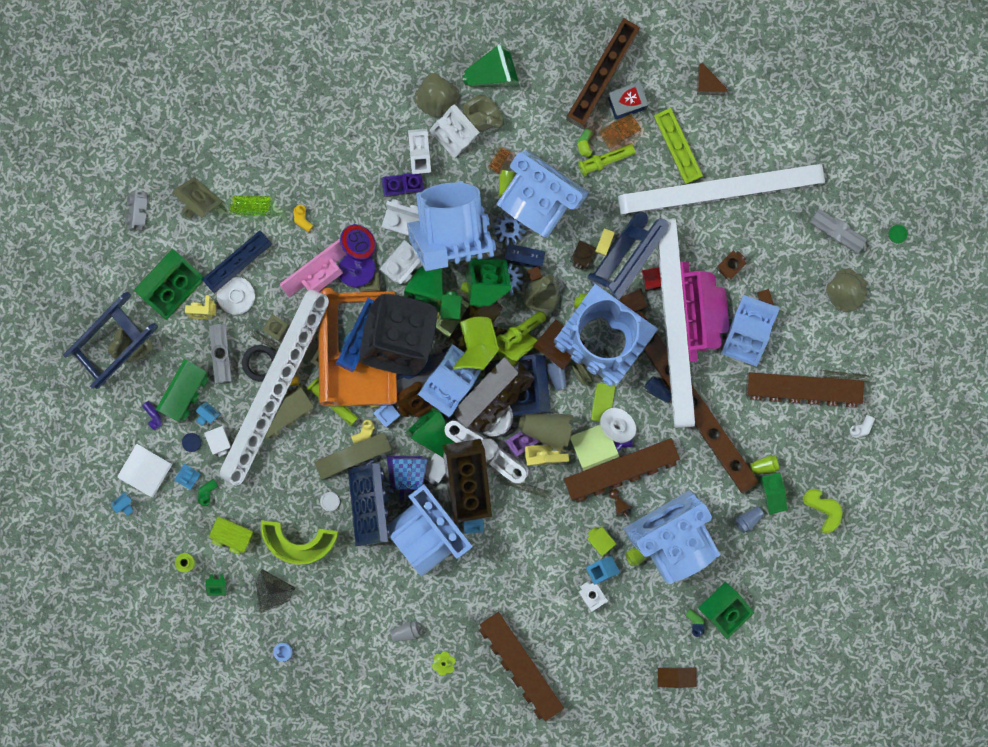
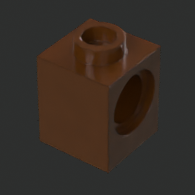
(726, 271)

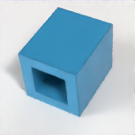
(603, 570)

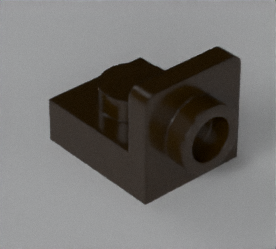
(582, 255)

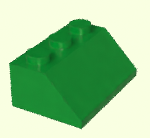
(487, 281)
(169, 284)
(183, 391)

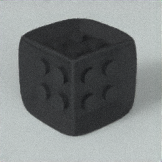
(398, 334)

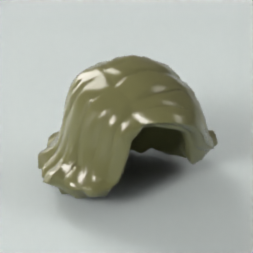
(435, 95)
(483, 113)
(847, 290)
(543, 295)
(122, 341)

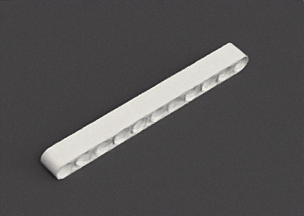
(724, 188)
(675, 328)
(274, 387)

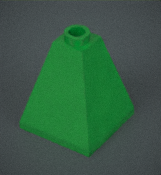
(492, 70)
(426, 287)
(430, 432)

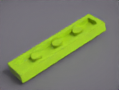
(677, 146)

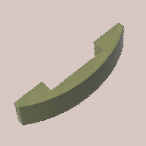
(278, 328)
(352, 455)

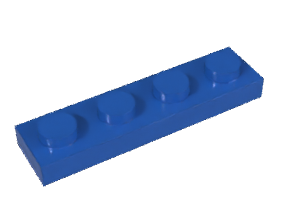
(351, 351)

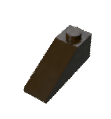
(491, 312)

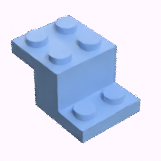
(750, 330)
(448, 385)

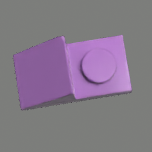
(519, 441)

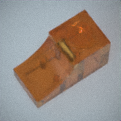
(619, 131)

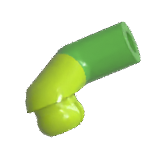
(583, 145)

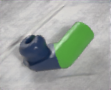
(698, 625)

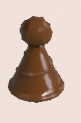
(621, 506)

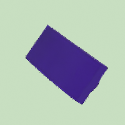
(402, 184)

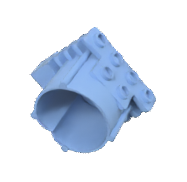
(539, 194)
(450, 226)
(619, 317)
(426, 533)
(675, 537)

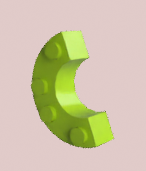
(297, 554)

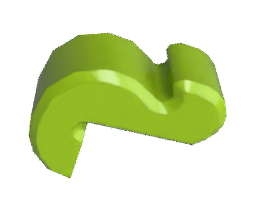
(827, 506)

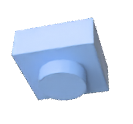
(386, 414)

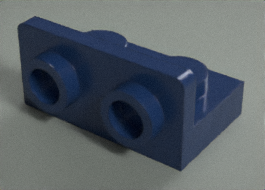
(524, 256)

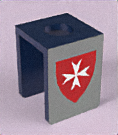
(627, 100)

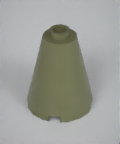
(548, 429)

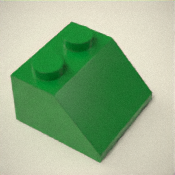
(726, 610)

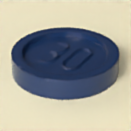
(191, 442)

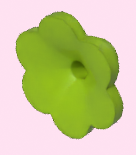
(449, 662)

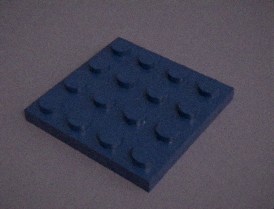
(368, 504)

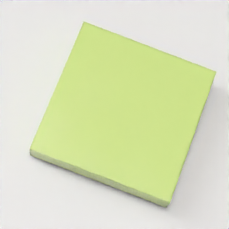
(593, 447)

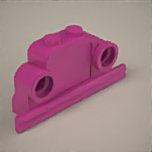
(704, 310)

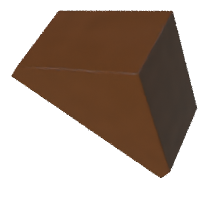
(708, 83)
(677, 677)

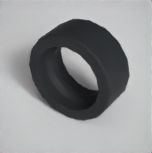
(246, 358)

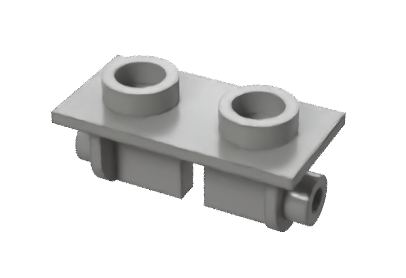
(135, 203)

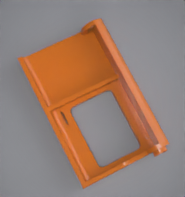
(337, 384)

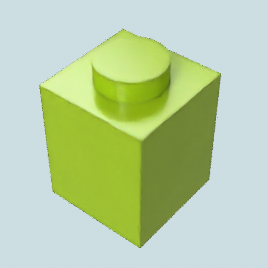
(600, 540)

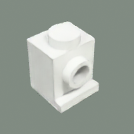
(595, 602)

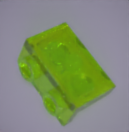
(251, 205)

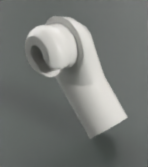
(863, 429)

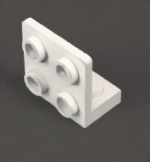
(398, 216)
(401, 263)

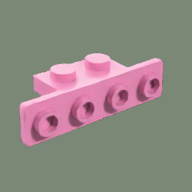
(317, 272)

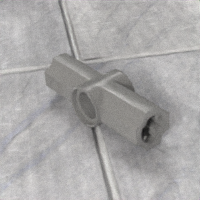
(838, 231)
(221, 366)

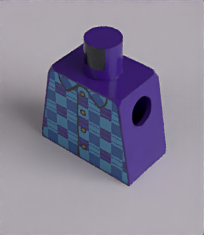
(406, 473)

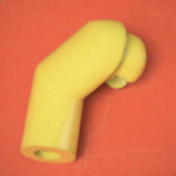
(366, 432)

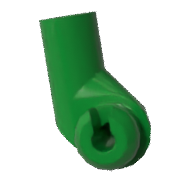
(205, 491)

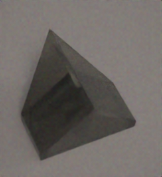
(272, 591)

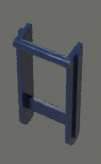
(632, 232)
(126, 324)

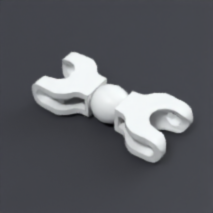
(498, 458)

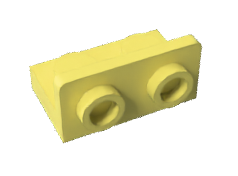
(197, 311)
(543, 455)

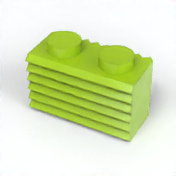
(231, 535)

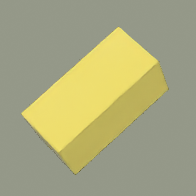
(604, 242)

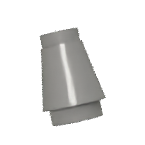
(405, 632)

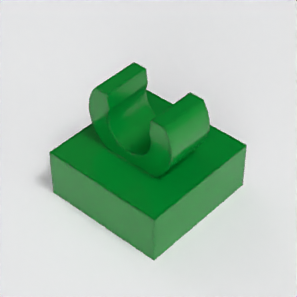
(216, 587)

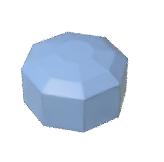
(282, 652)

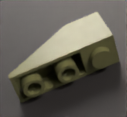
(292, 406)

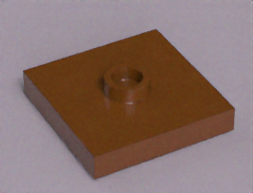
(546, 346)

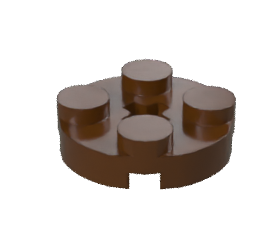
(406, 403)

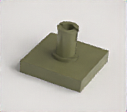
(196, 198)

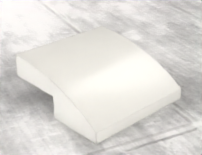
(454, 131)
(144, 470)

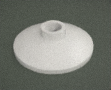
(622, 421)

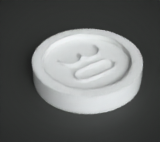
(330, 501)

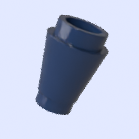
(658, 389)

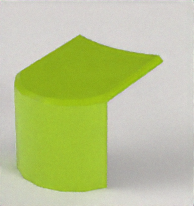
(480, 343)

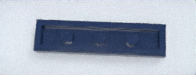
(237, 261)

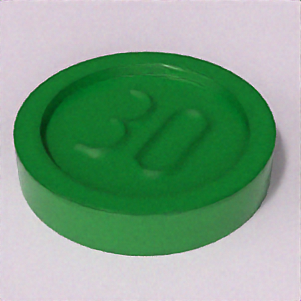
(897, 234)

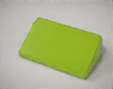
(519, 349)
(602, 400)

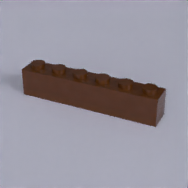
(603, 73)
(805, 389)
(621, 469)
(521, 666)

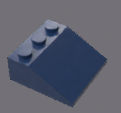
(536, 398)

